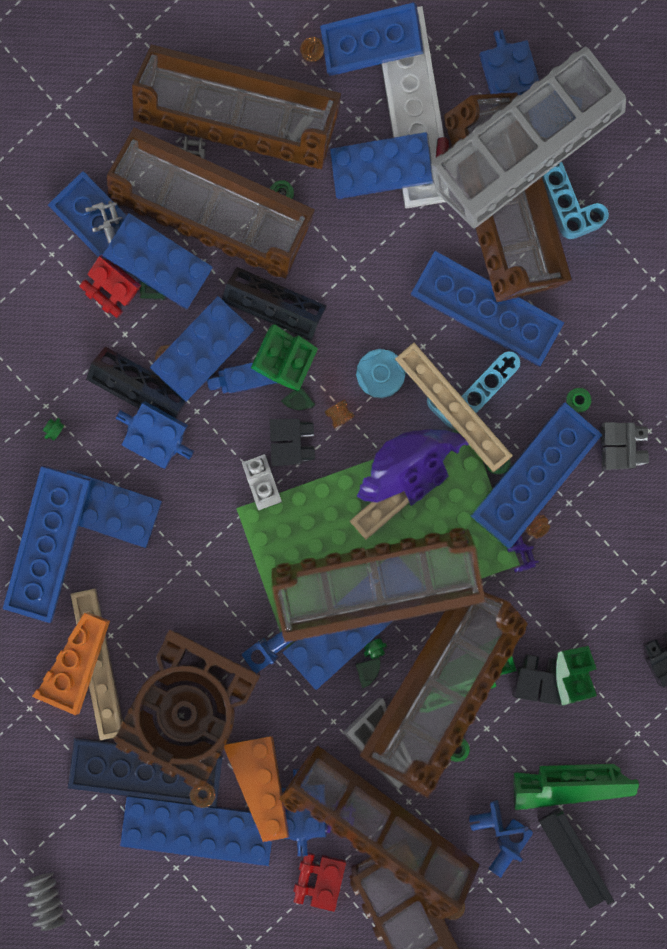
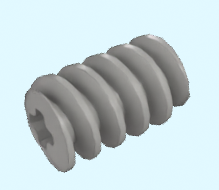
(45, 902)

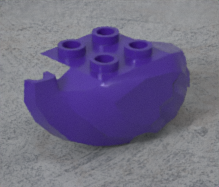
(410, 465)

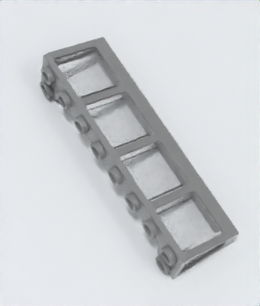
(528, 138)

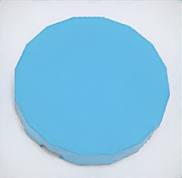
(380, 373)

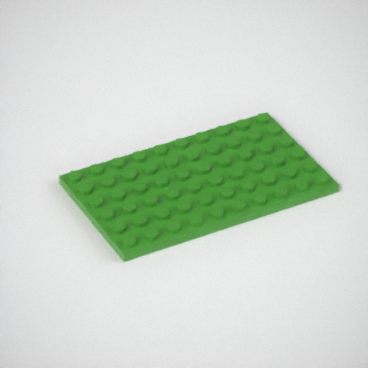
(317, 518)

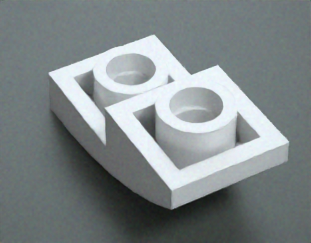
(261, 482)

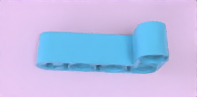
(573, 212)
(479, 386)

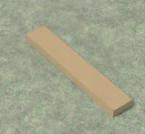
(453, 407)
(102, 683)

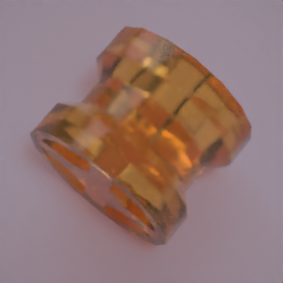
(339, 414)

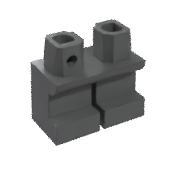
(622, 435)

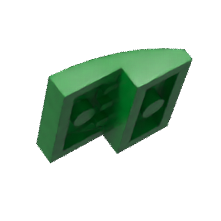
(284, 358)
(573, 675)

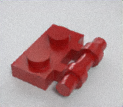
(113, 280)
(327, 884)

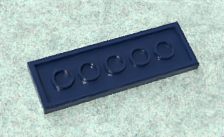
(106, 769)

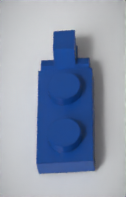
(238, 379)

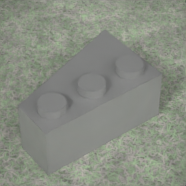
(364, 726)

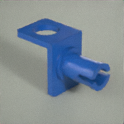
(268, 649)
(494, 820)
(509, 849)

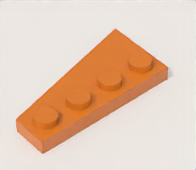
(74, 666)
(259, 779)

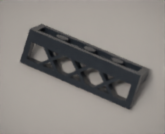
(271, 306)
(132, 389)
(575, 858)

